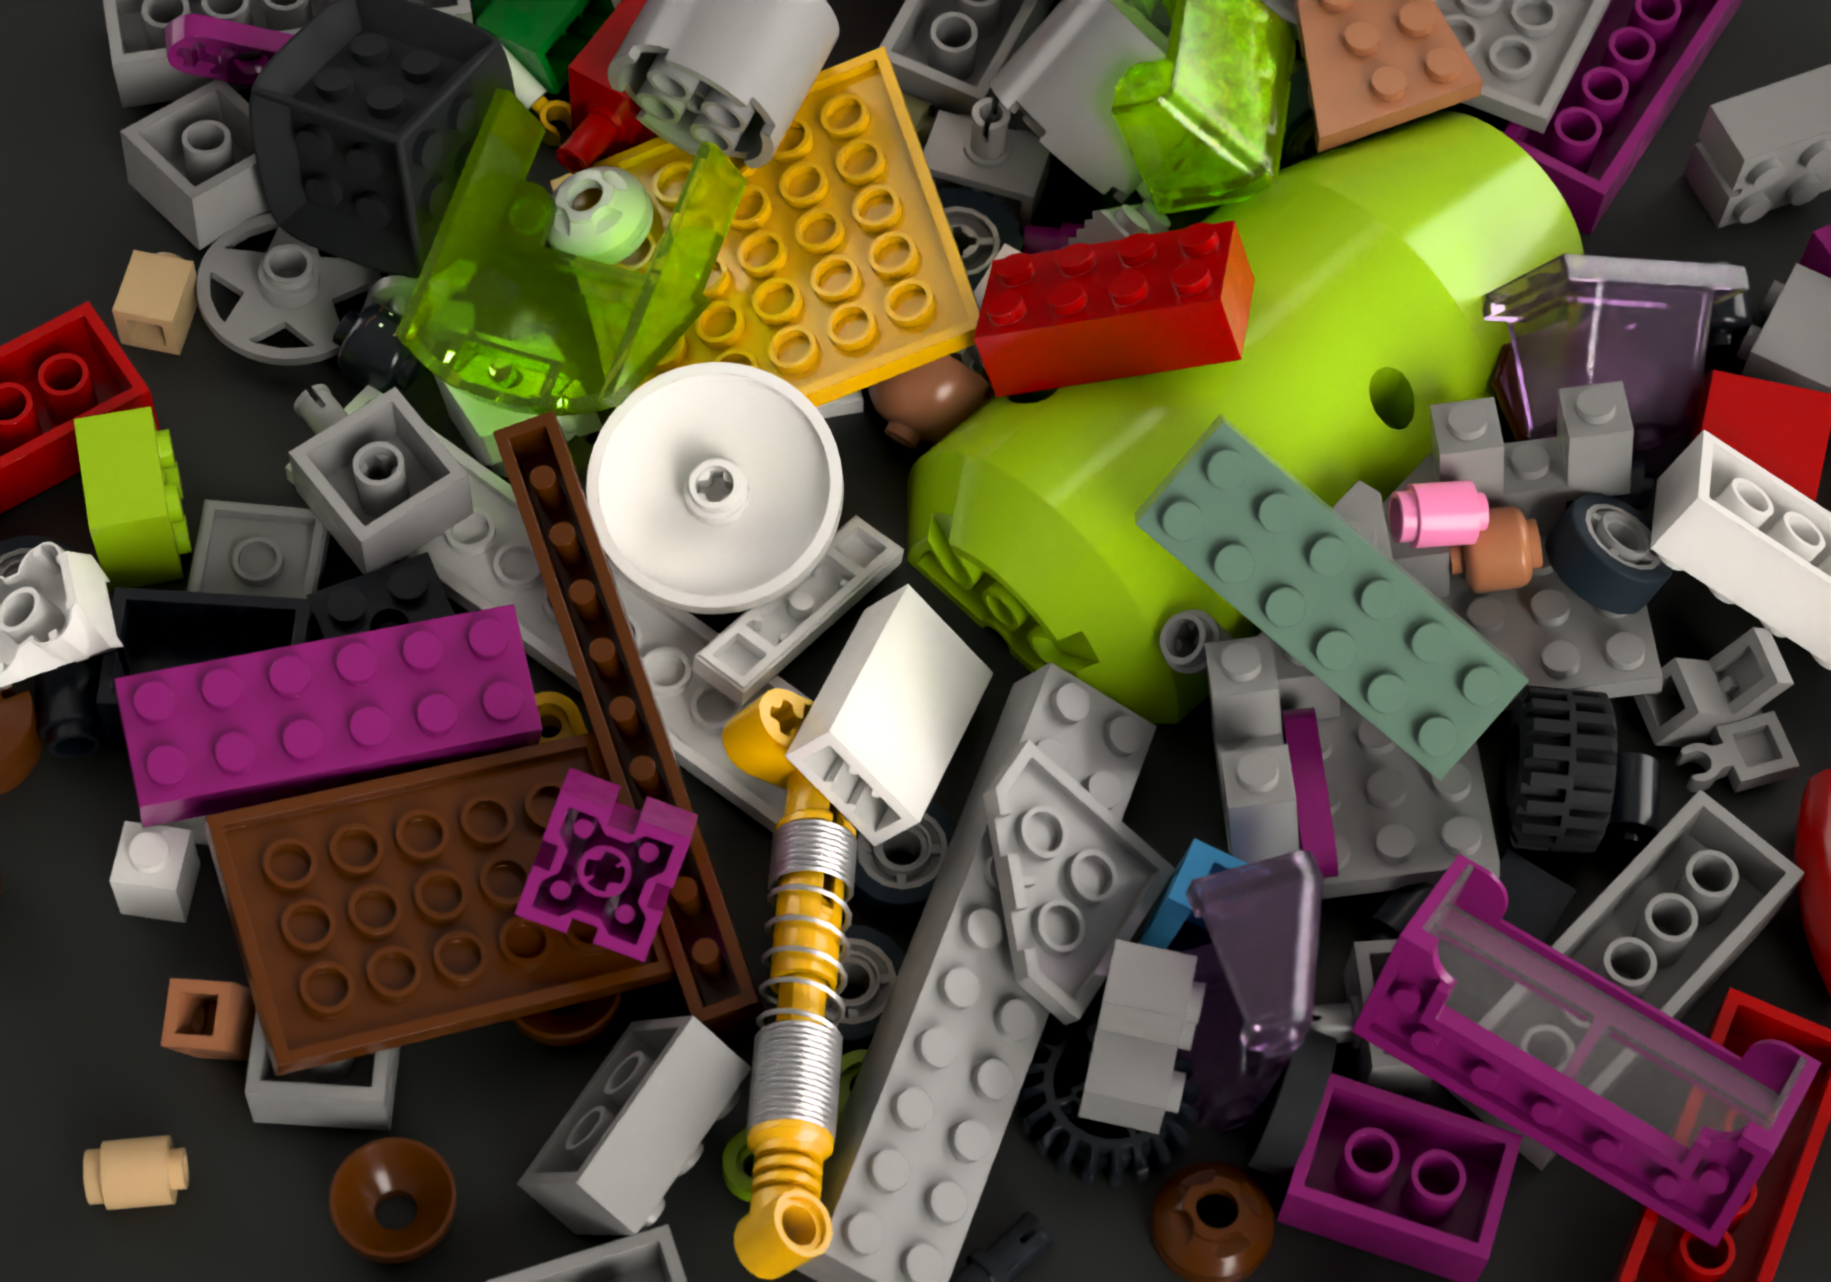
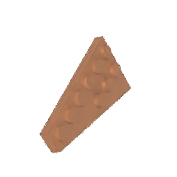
(1379, 65)

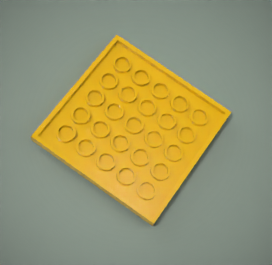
(835, 249)

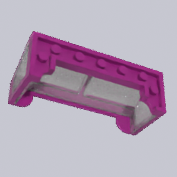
(1580, 1058)

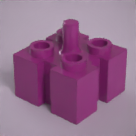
(606, 864)

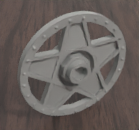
(278, 291)

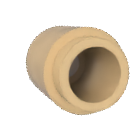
(135, 1172)

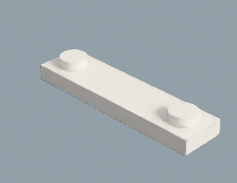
(775, 633)

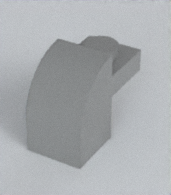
(1715, 691)

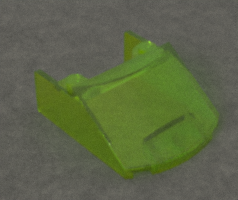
(546, 325)

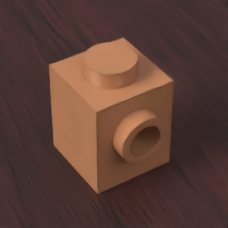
(209, 1019)

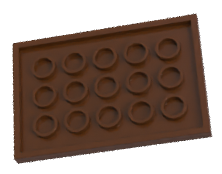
(395, 905)

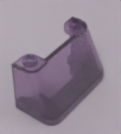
(1255, 981)

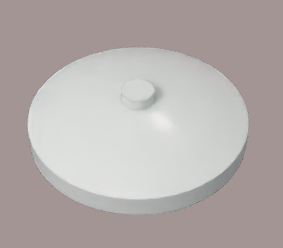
(715, 488)

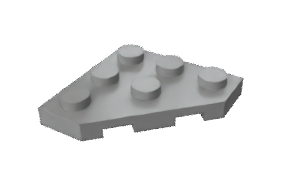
(1065, 879)

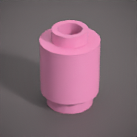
(1438, 514)

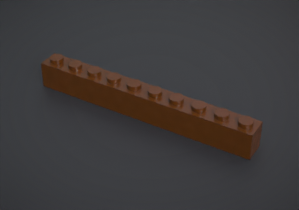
(625, 712)

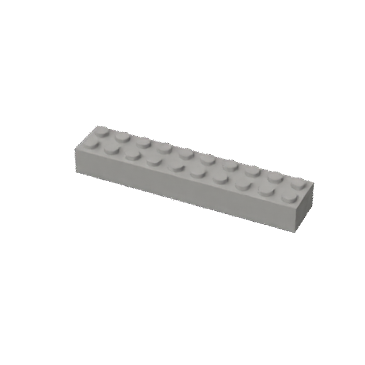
(956, 1021)

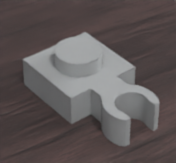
(1745, 751)

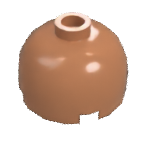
(928, 400)

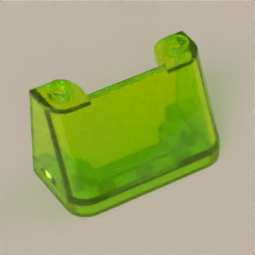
(1213, 111)

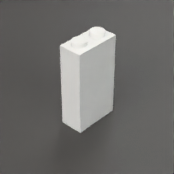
(890, 715)

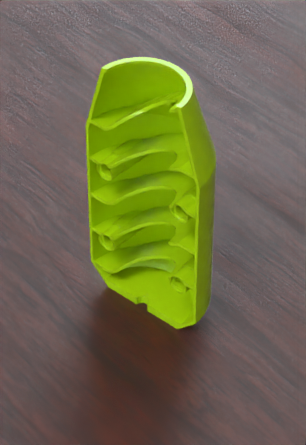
(1352, 331)

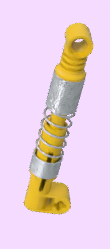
(796, 1056)

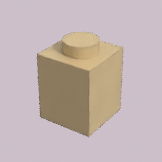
(156, 302)

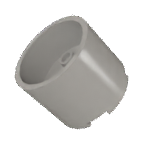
(724, 70)
(1068, 84)

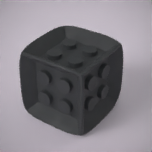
(371, 127)

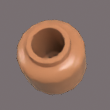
(1503, 553)

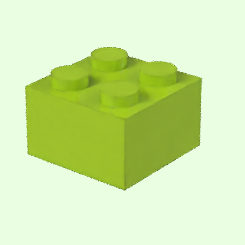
(132, 497)

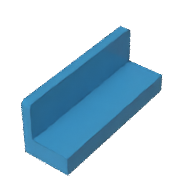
(1172, 904)

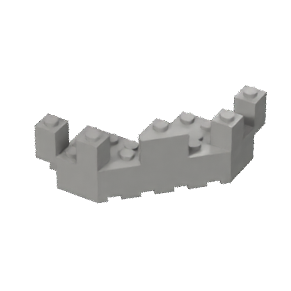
(1386, 809)

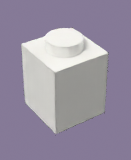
(155, 872)

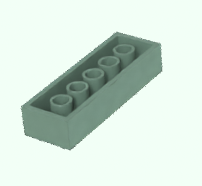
(1330, 597)

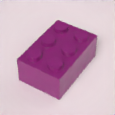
(1401, 1180)

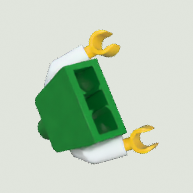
(540, 45)

